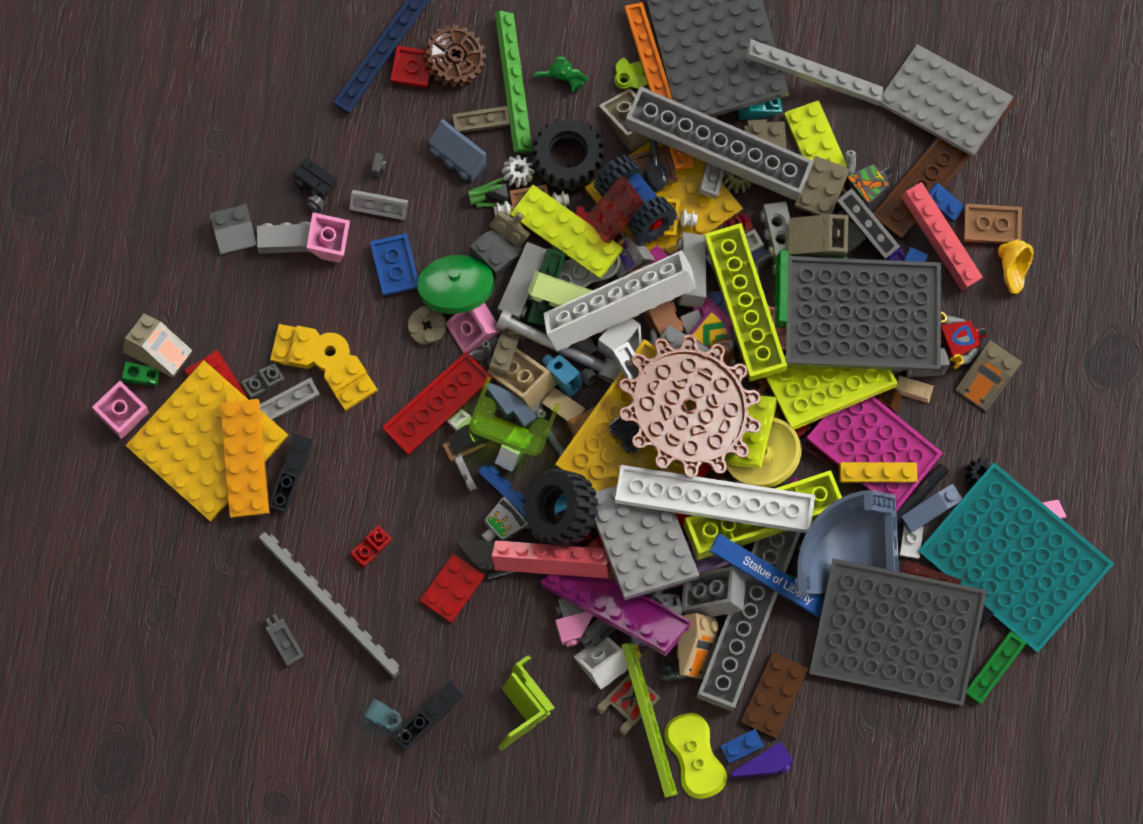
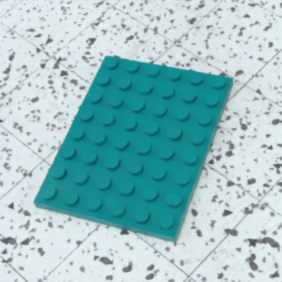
(1018, 553)

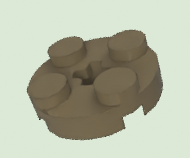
(428, 336)

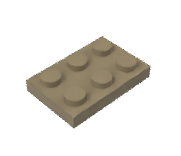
(822, 187)

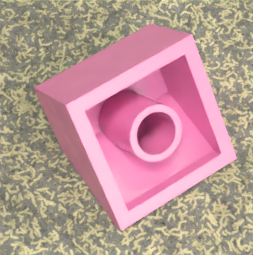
(327, 237)
(473, 328)

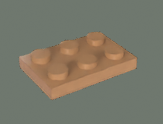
(992, 223)

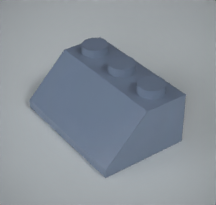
(457, 151)

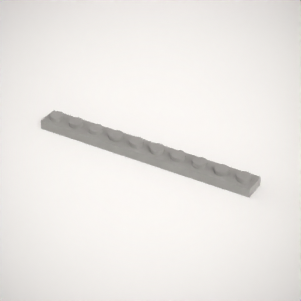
(335, 610)

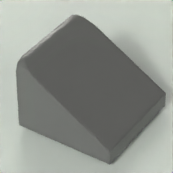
(500, 194)

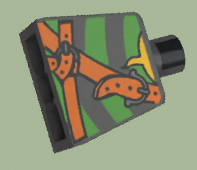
(869, 183)

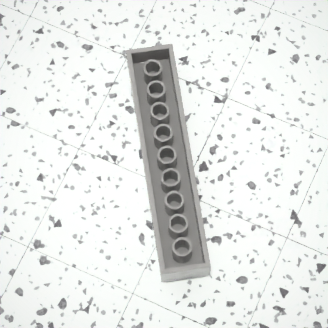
(718, 143)
(745, 628)

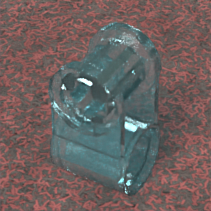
(381, 713)

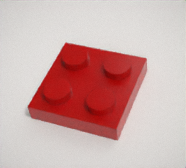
(410, 67)

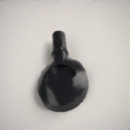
(655, 172)

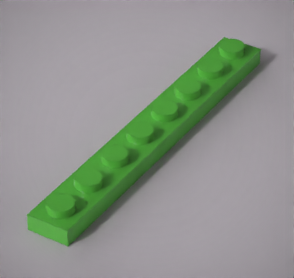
(513, 82)

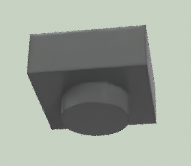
(378, 165)

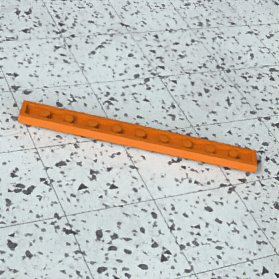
(653, 68)

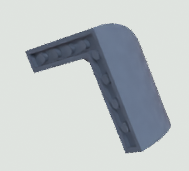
(851, 529)

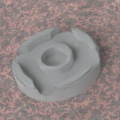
(465, 472)

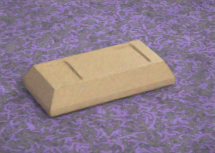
(913, 389)

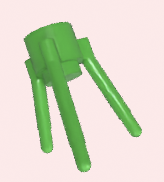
(477, 194)

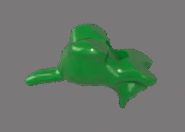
(563, 70)

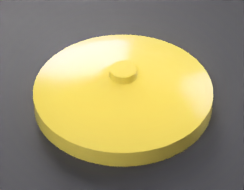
(779, 461)

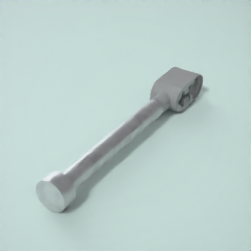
(607, 369)

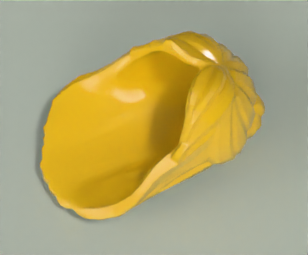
(1016, 260)

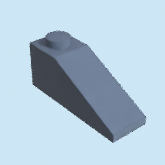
(932, 508)

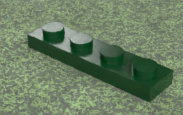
(551, 266)

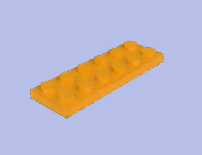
(244, 458)

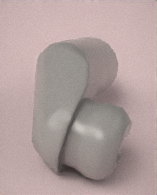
(851, 161)
(538, 410)

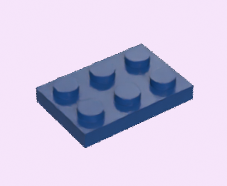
(394, 264)

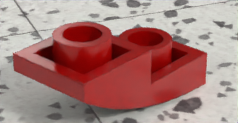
(371, 546)

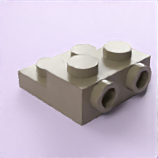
(769, 131)

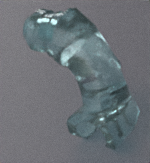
(673, 675)

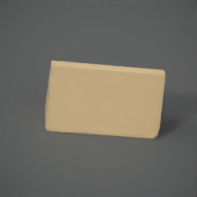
(568, 408)

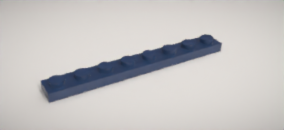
(379, 54)

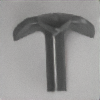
(488, 349)

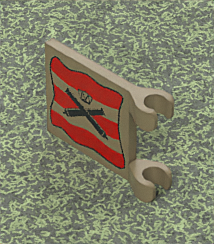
(626, 703)

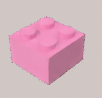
(120, 409)

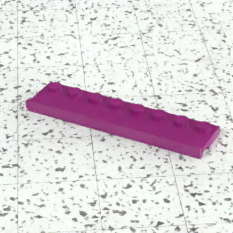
(636, 617)

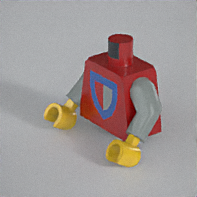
(960, 339)

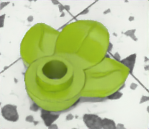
(631, 72)

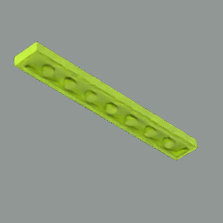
(649, 720)

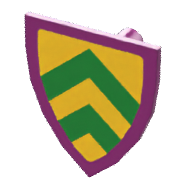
(711, 327)

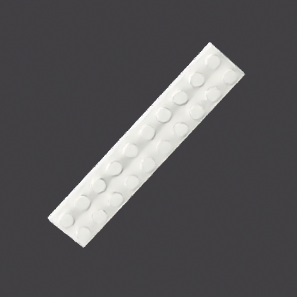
(715, 499)

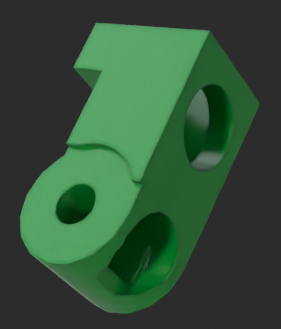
(140, 374)

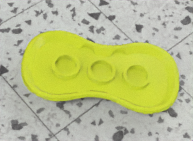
(690, 741)

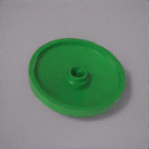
(455, 284)

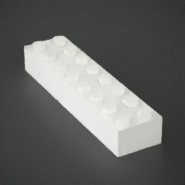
(619, 300)

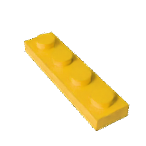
(878, 472)

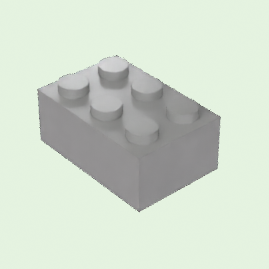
(715, 592)

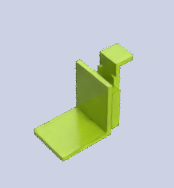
(527, 699)

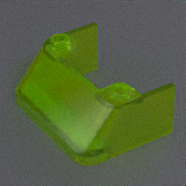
(508, 434)

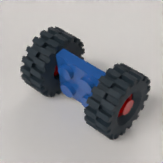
(653, 215)

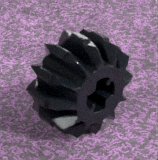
(973, 469)

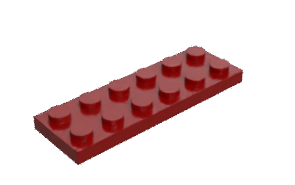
(436, 403)

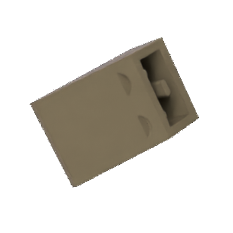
(819, 236)

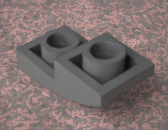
(262, 381)

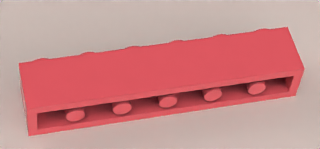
(941, 236)
(551, 559)

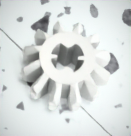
(517, 177)

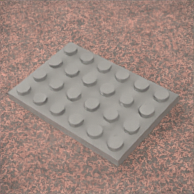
(945, 100)
(643, 546)

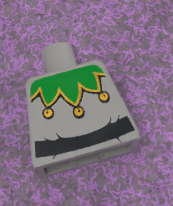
(503, 522)

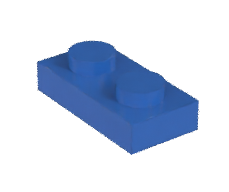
(946, 202)
(741, 746)

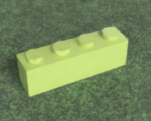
(554, 289)

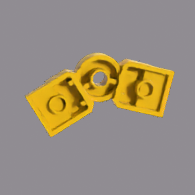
(343, 372)

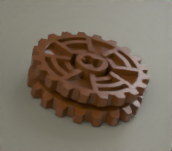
(454, 43)

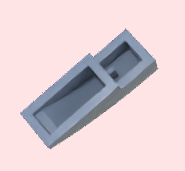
(511, 406)

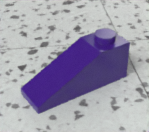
(768, 763)

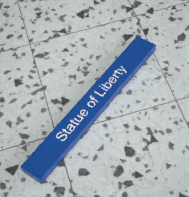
(765, 574)

